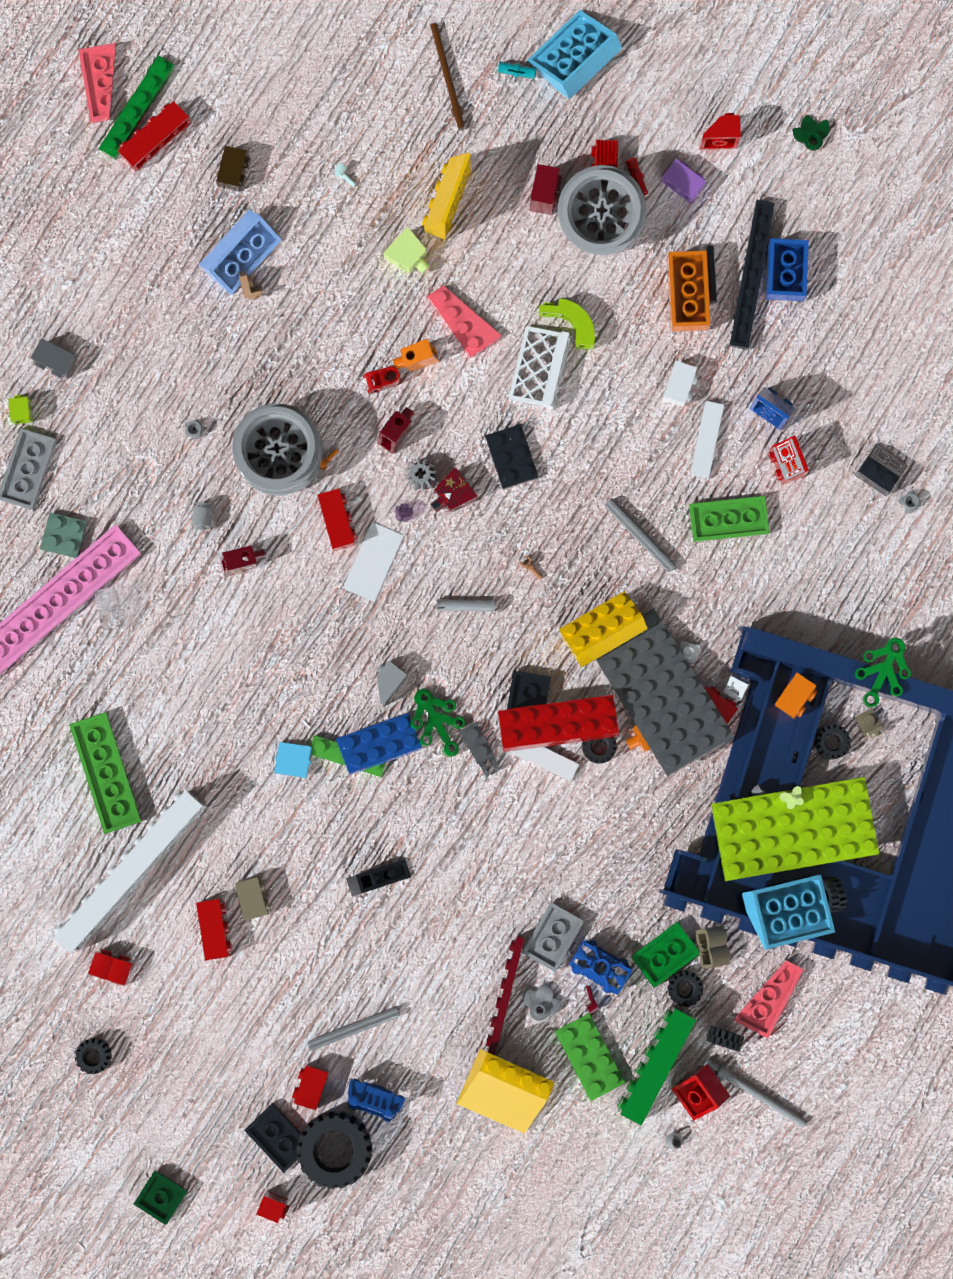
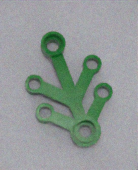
(884, 669)
(435, 719)

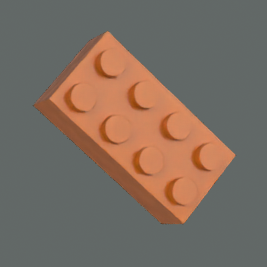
(688, 291)

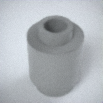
(201, 516)

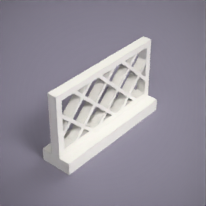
(556, 367)

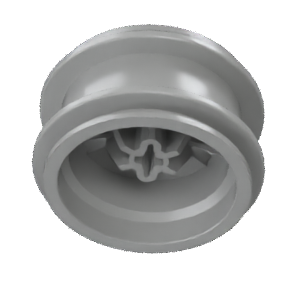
(585, 182)
(273, 418)

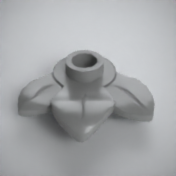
(542, 999)

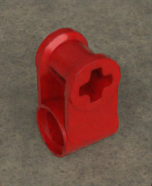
(380, 379)

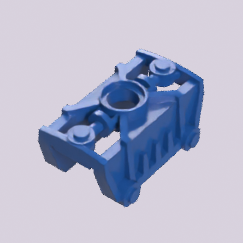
(606, 957)
(374, 1100)

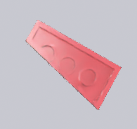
(98, 78)
(465, 324)
(768, 1003)

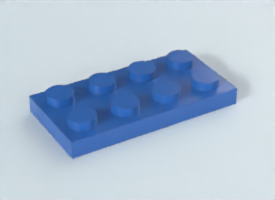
(378, 744)

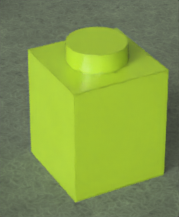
(20, 410)

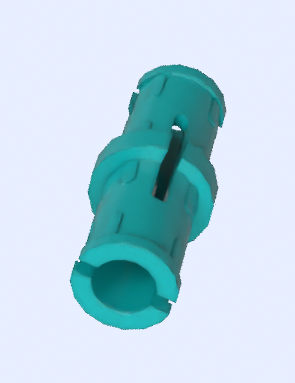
(517, 70)

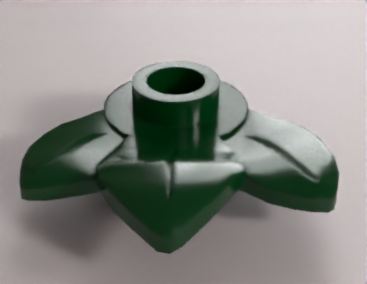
(811, 131)

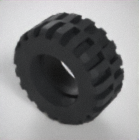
(315, 1168)

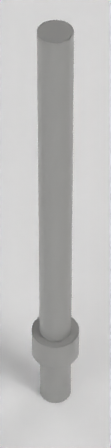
(722, 1072)

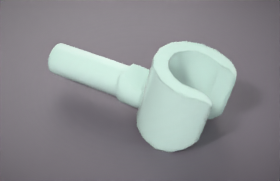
(340, 172)

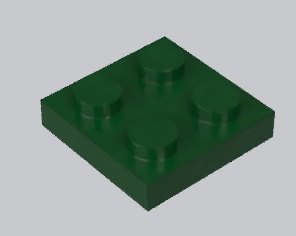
(160, 1197)

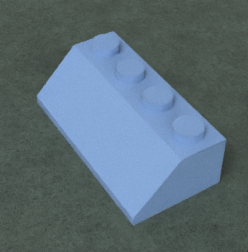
(240, 251)

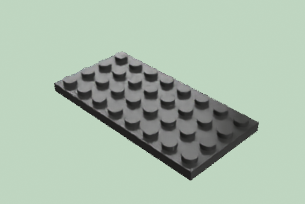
(664, 697)

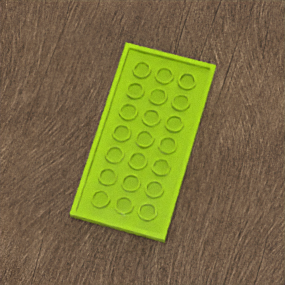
(766, 837)

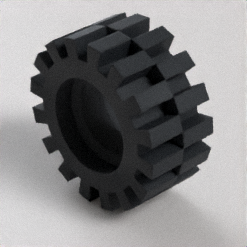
(821, 741)
(600, 758)
(835, 894)
(697, 991)
(725, 1038)
(81, 1059)

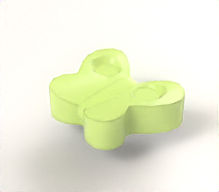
(793, 798)

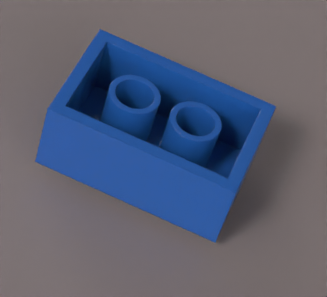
(787, 270)

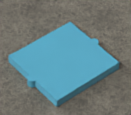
(293, 760)

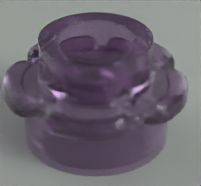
(399, 516)

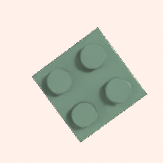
(63, 535)

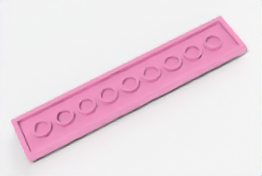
(64, 594)

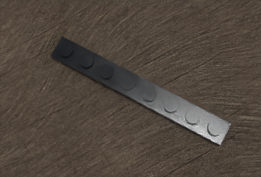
(751, 274)

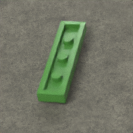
(330, 751)

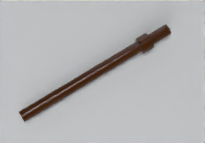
(456, 110)

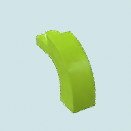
(576, 317)

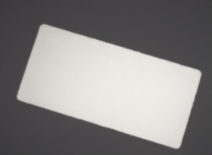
(373, 561)

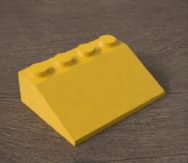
(448, 196)
(504, 1091)

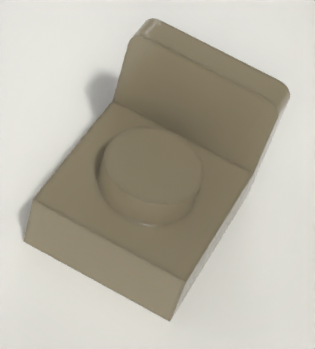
(869, 724)

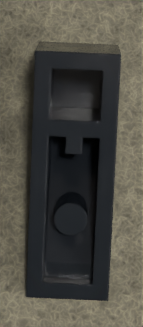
(378, 877)

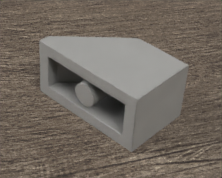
(389, 680)

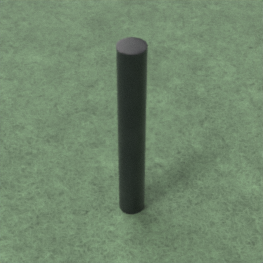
(711, 274)

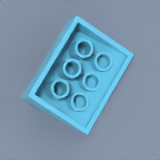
(575, 53)
(789, 912)

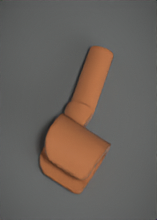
(529, 566)

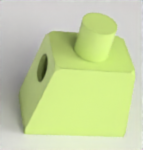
(407, 253)

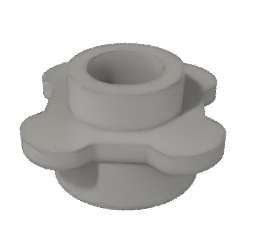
(910, 497)

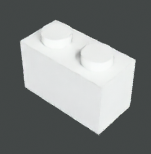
(679, 384)

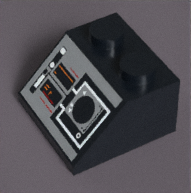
(881, 470)

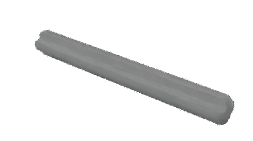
(640, 535)
(353, 1029)

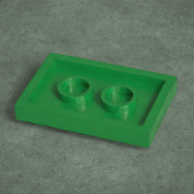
(665, 954)

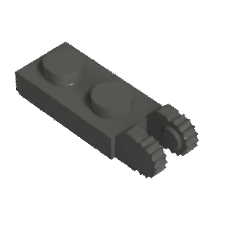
(479, 747)

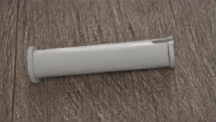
(466, 605)

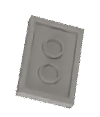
(552, 937)

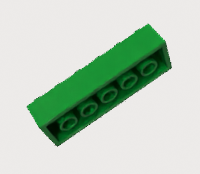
(656, 1065)

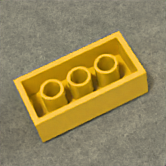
(603, 629)

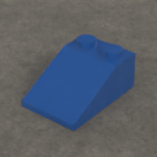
(772, 407)

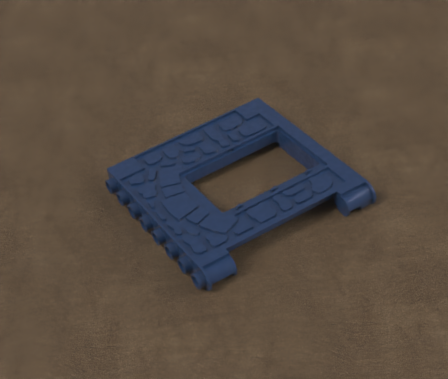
(887, 918)

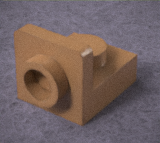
(246, 283)

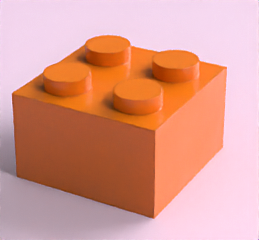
(796, 695)

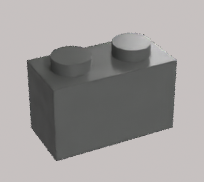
(53, 358)

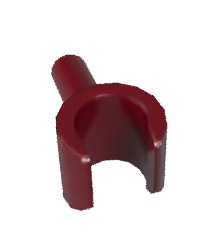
(592, 1006)

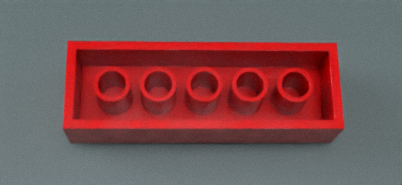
(558, 723)

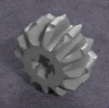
(426, 477)

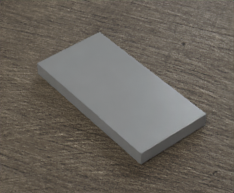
(27, 469)

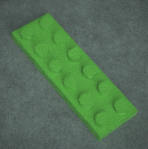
(105, 773)

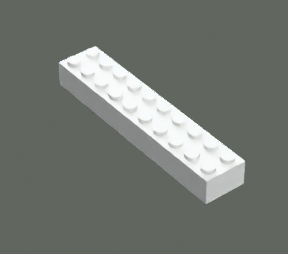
(129, 873)

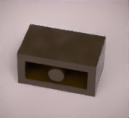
(232, 168)

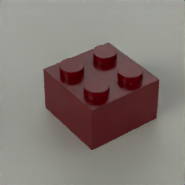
(544, 189)

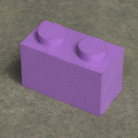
(683, 180)

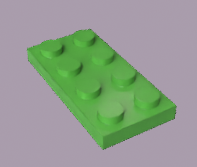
(729, 519)
(589, 1057)

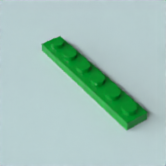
(137, 106)

